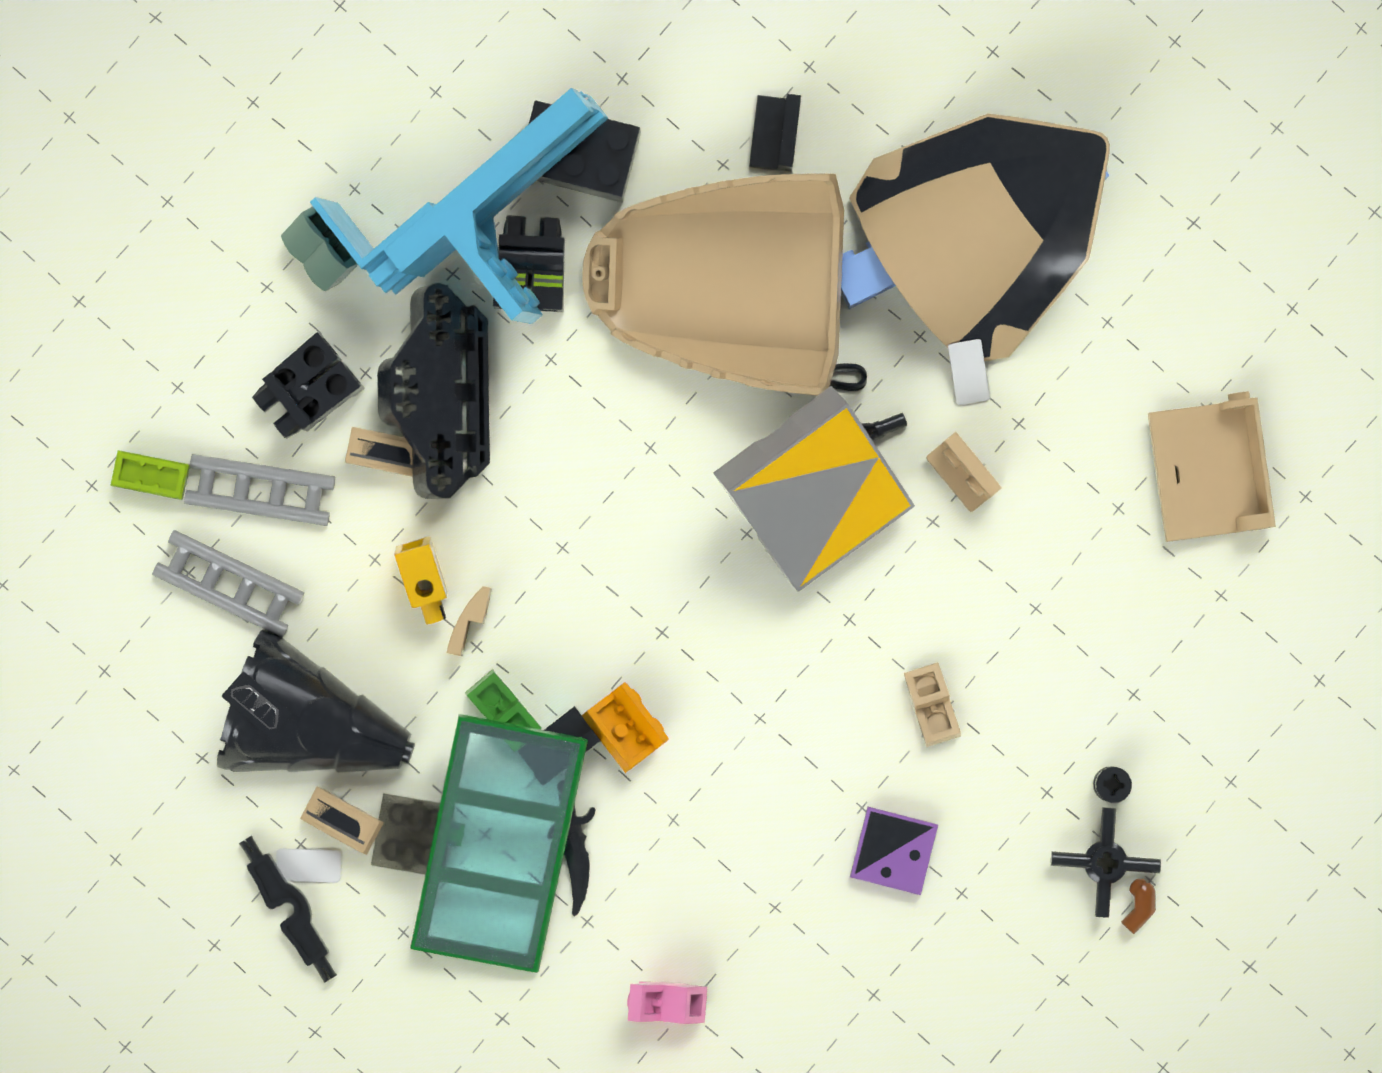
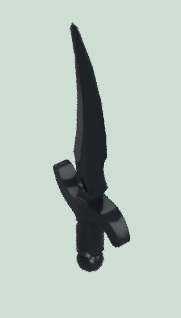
(578, 858)

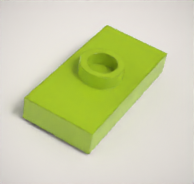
(150, 475)

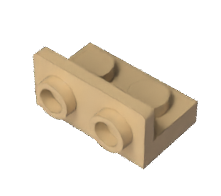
(963, 472)

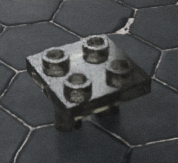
(405, 834)

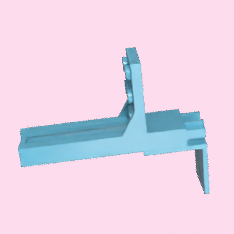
(467, 213)

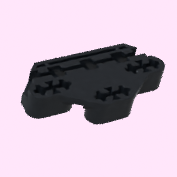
(433, 398)

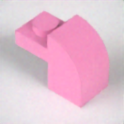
(667, 1002)

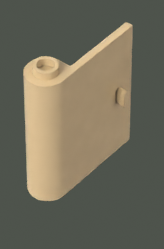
(1218, 467)

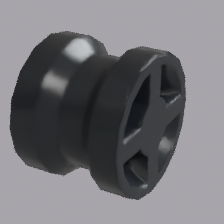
(1105, 783)

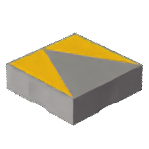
(814, 488)

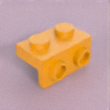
(625, 727)

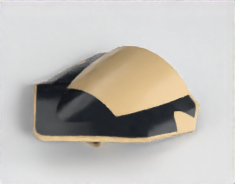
(985, 223)

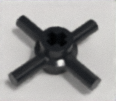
(1121, 862)

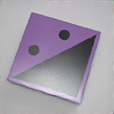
(894, 850)

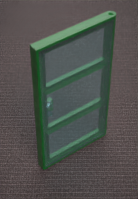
(498, 843)

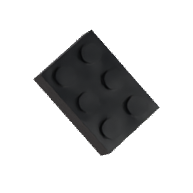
(599, 162)

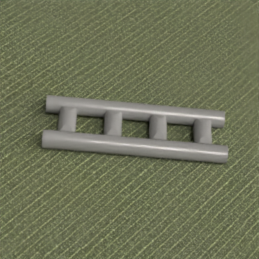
(240, 501)
(249, 575)

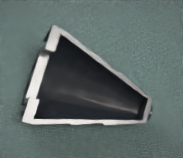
(327, 725)

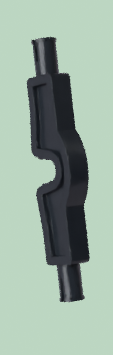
(276, 892)

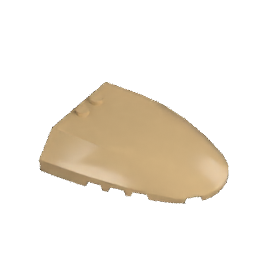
(728, 279)

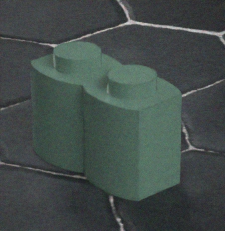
(318, 249)

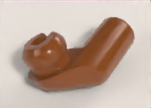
(1145, 905)

